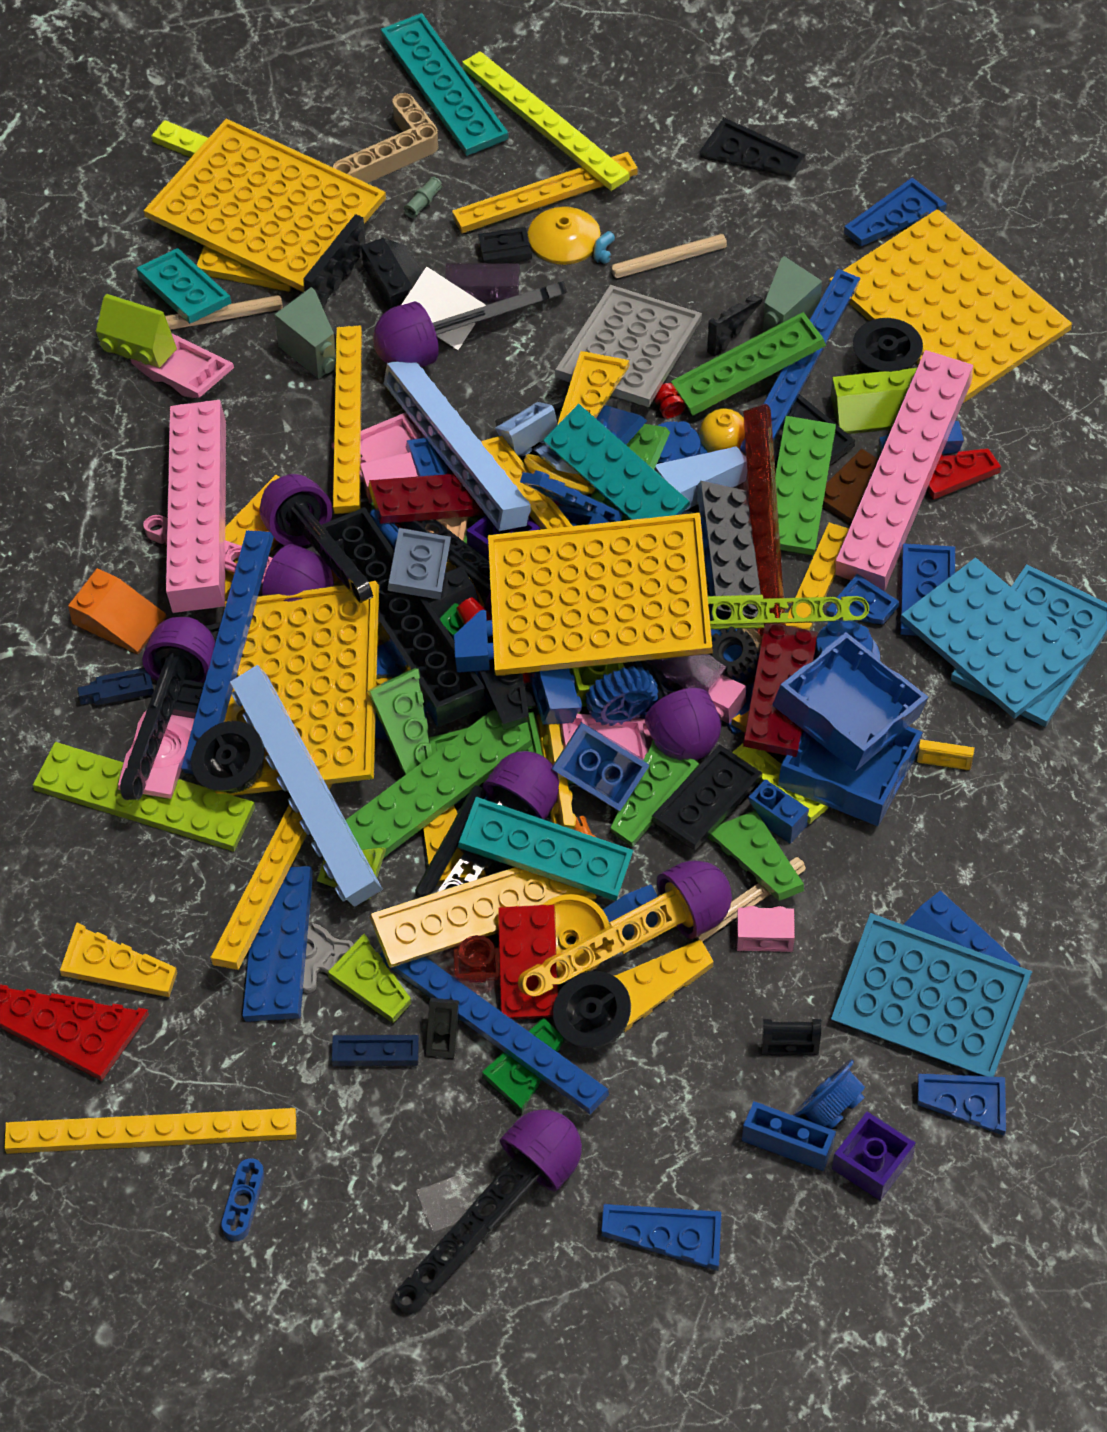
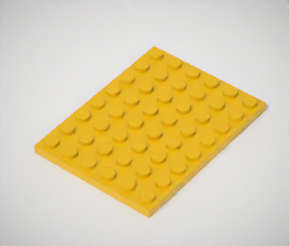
(261, 203)
(956, 299)
(599, 594)
(321, 666)

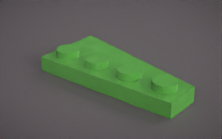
(653, 789)

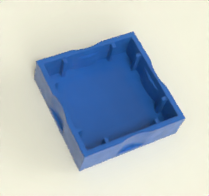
(850, 701)
(862, 793)

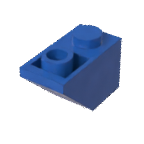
(472, 644)
(779, 811)

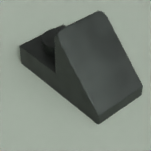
(442, 1028)

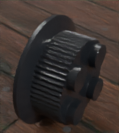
(887, 345)
(228, 757)
(592, 1009)

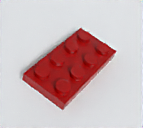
(526, 940)

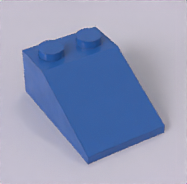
(600, 766)

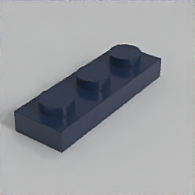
(375, 1050)

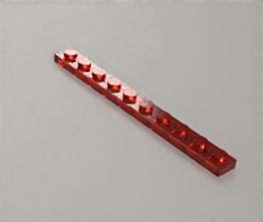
(763, 503)

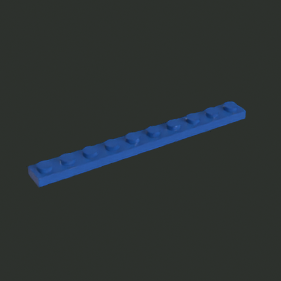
(795, 375)
(231, 637)
(505, 1033)

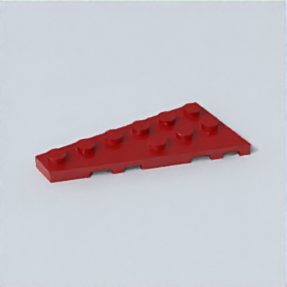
(71, 1027)

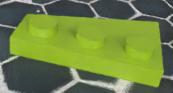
(368, 979)

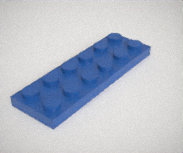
(279, 952)

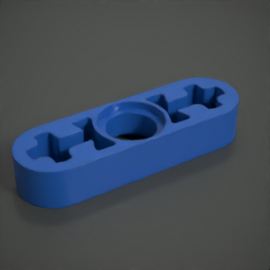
(239, 1187)

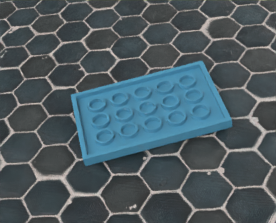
(1074, 613)
(995, 637)
(931, 996)

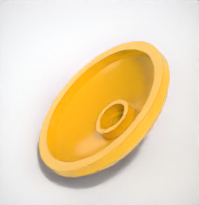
(563, 235)
(571, 480)
(577, 918)

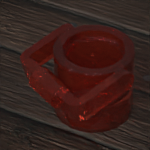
(477, 960)

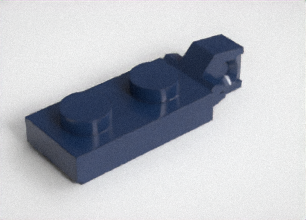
(116, 687)

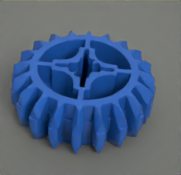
(622, 696)

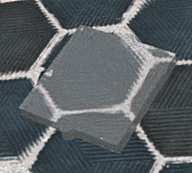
(446, 1202)

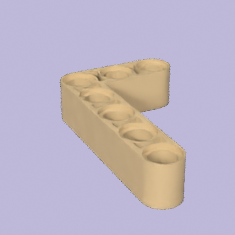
(414, 143)

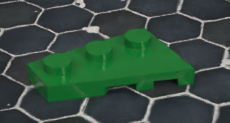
(512, 1078)

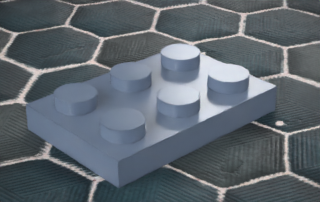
(419, 563)

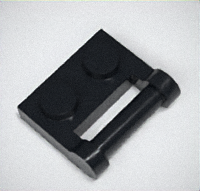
(791, 1038)

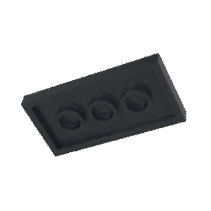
(337, 260)
(707, 797)

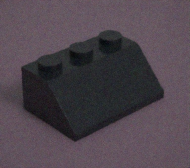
(390, 269)

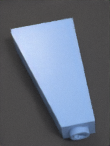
(720, 467)

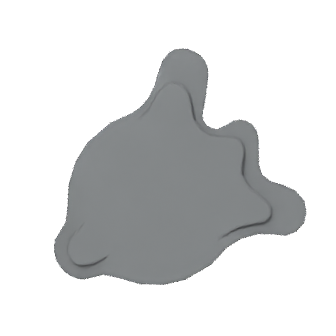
(321, 954)

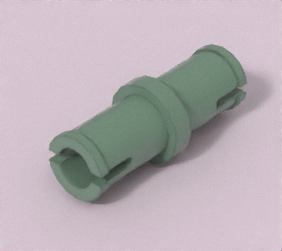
(422, 197)

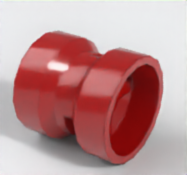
(669, 402)

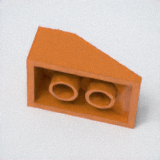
(115, 612)

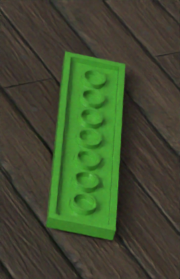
(435, 784)

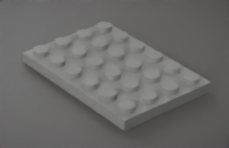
(636, 330)

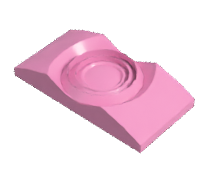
(188, 369)
(388, 438)
(631, 735)
(168, 759)

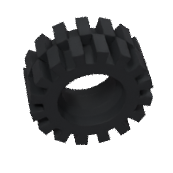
(748, 654)

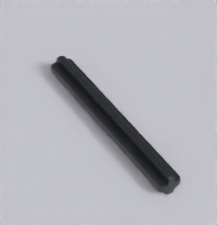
(448, 845)

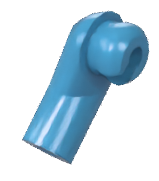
(601, 243)

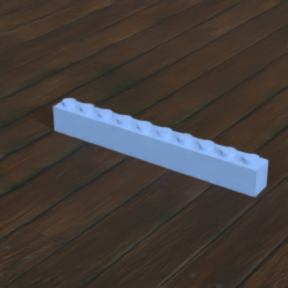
(457, 445)
(306, 786)

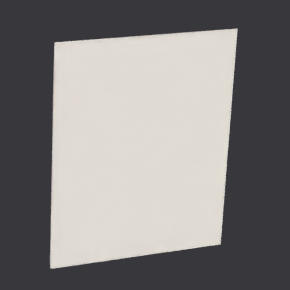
(442, 301)

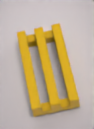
(945, 754)

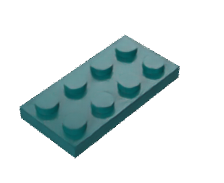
(183, 285)

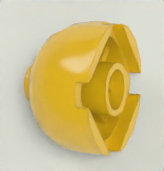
(722, 430)

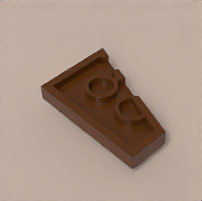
(848, 486)

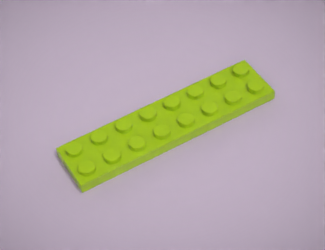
(189, 813)

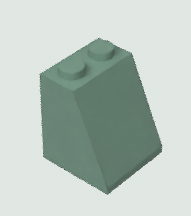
(790, 294)
(306, 334)

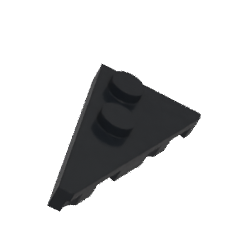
(729, 323)

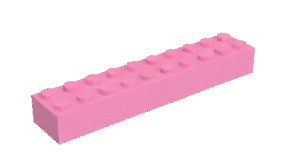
(904, 469)
(196, 507)

